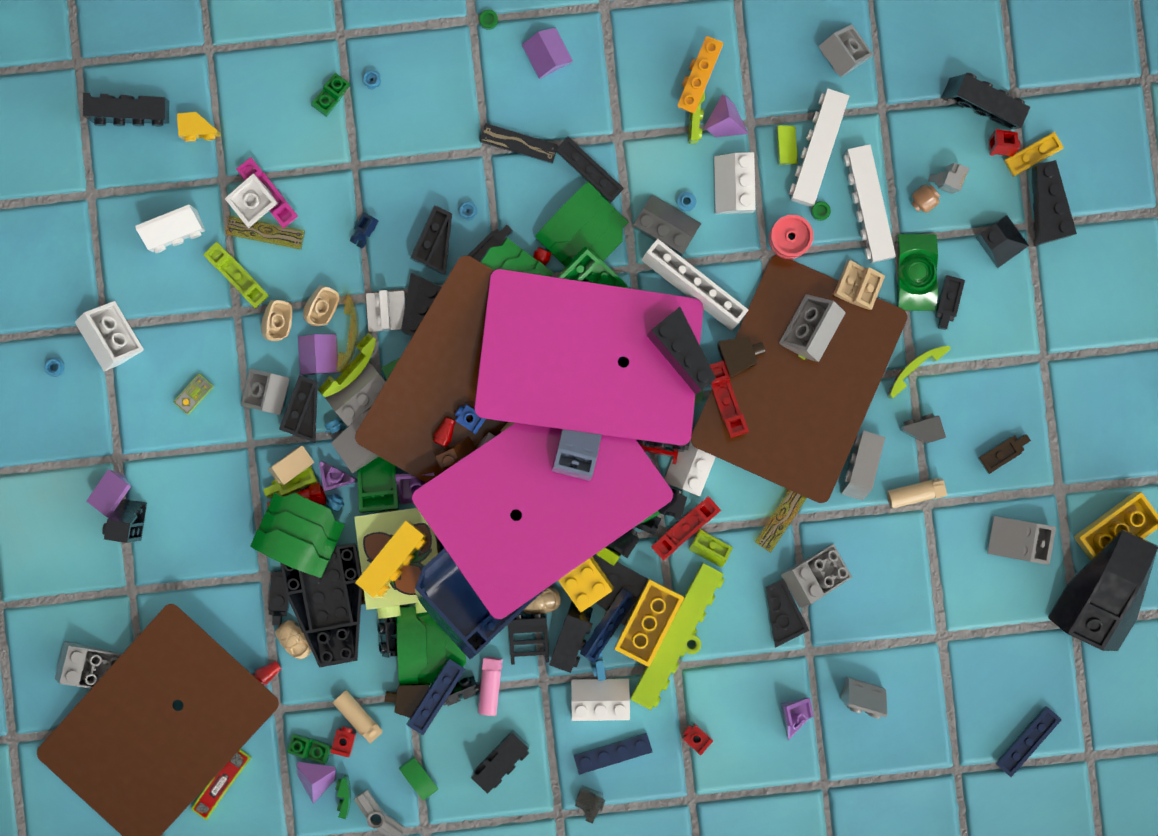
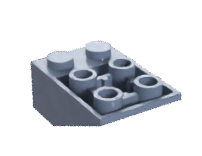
(577, 454)

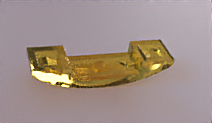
(345, 358)

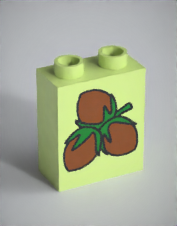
(372, 535)

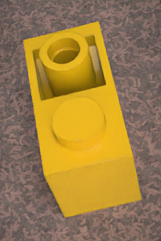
(194, 126)

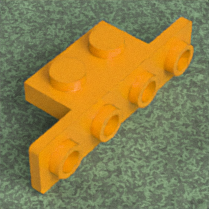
(700, 74)

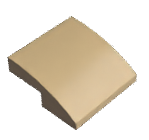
(859, 285)

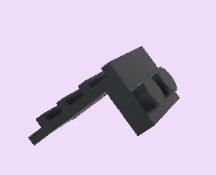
(521, 624)

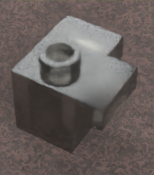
(590, 802)

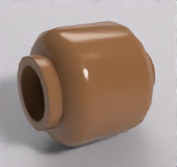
(925, 198)

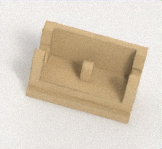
(291, 465)

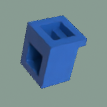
(461, 414)

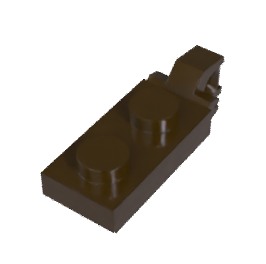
(1003, 453)

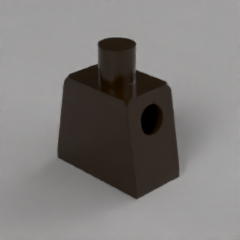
(739, 354)
(407, 698)

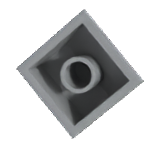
(845, 50)
(265, 391)

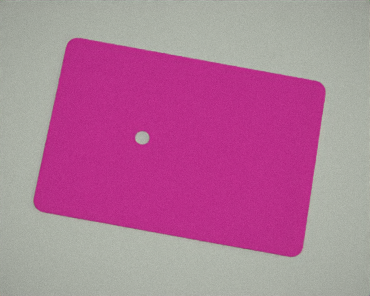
(556, 355)
(561, 518)

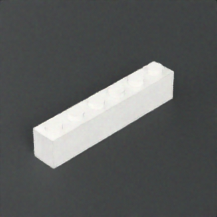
(819, 149)
(870, 204)
(694, 284)

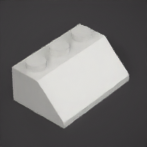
(734, 183)
(171, 228)
(108, 335)
(690, 470)
(600, 699)

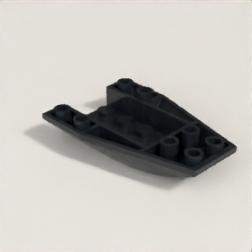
(1107, 593)
(329, 606)

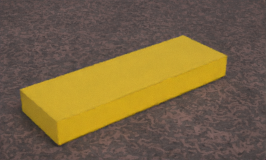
(1033, 154)

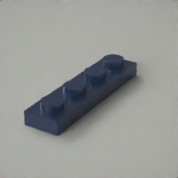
(608, 625)
(435, 696)
(1028, 741)
(613, 753)

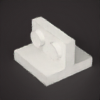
(385, 310)

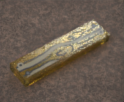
(266, 233)
(780, 520)

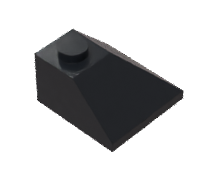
(1002, 241)

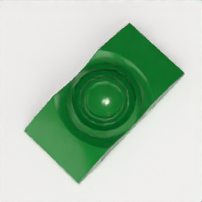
(917, 272)
(377, 486)

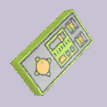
(193, 394)

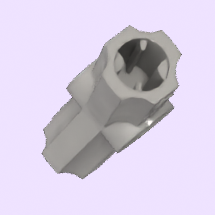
(369, 807)

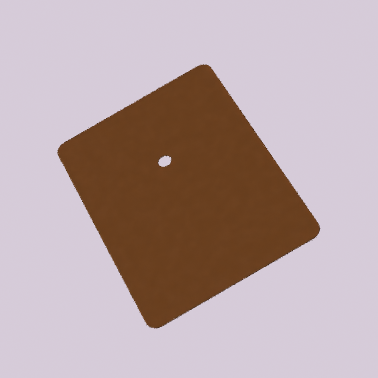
(434, 377)
(797, 409)
(138, 754)

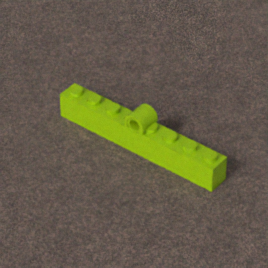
(679, 633)

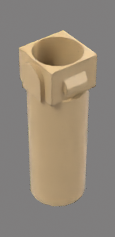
(916, 493)
(357, 716)

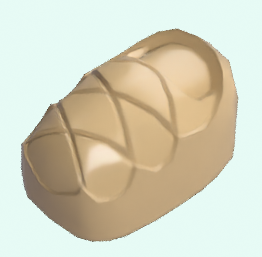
(321, 306)
(276, 320)
(545, 602)
(293, 639)

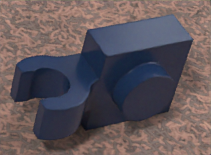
(364, 228)

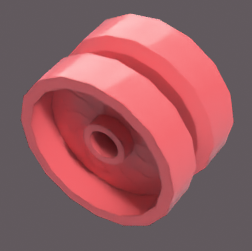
(782, 245)

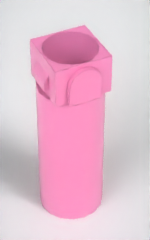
(490, 686)

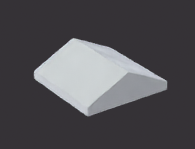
(251, 200)

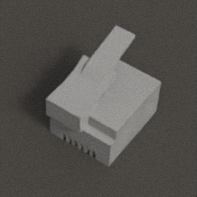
(951, 179)

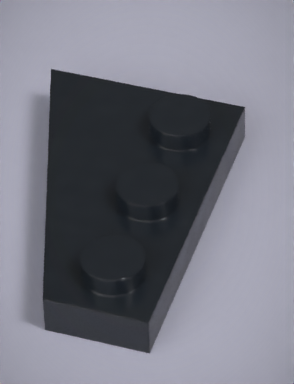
(419, 299)
(784, 614)

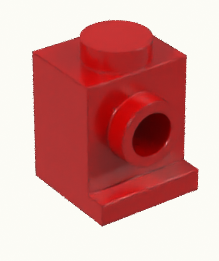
(1004, 143)
(695, 730)
(350, 736)

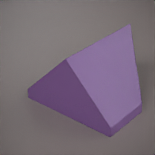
(725, 120)
(333, 477)
(796, 714)
(315, 778)

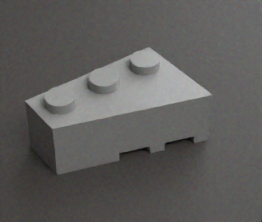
(863, 465)

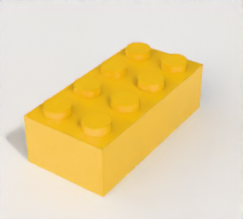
(1131, 514)
(391, 559)
(586, 584)
(648, 622)

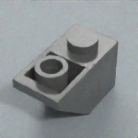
(926, 430)

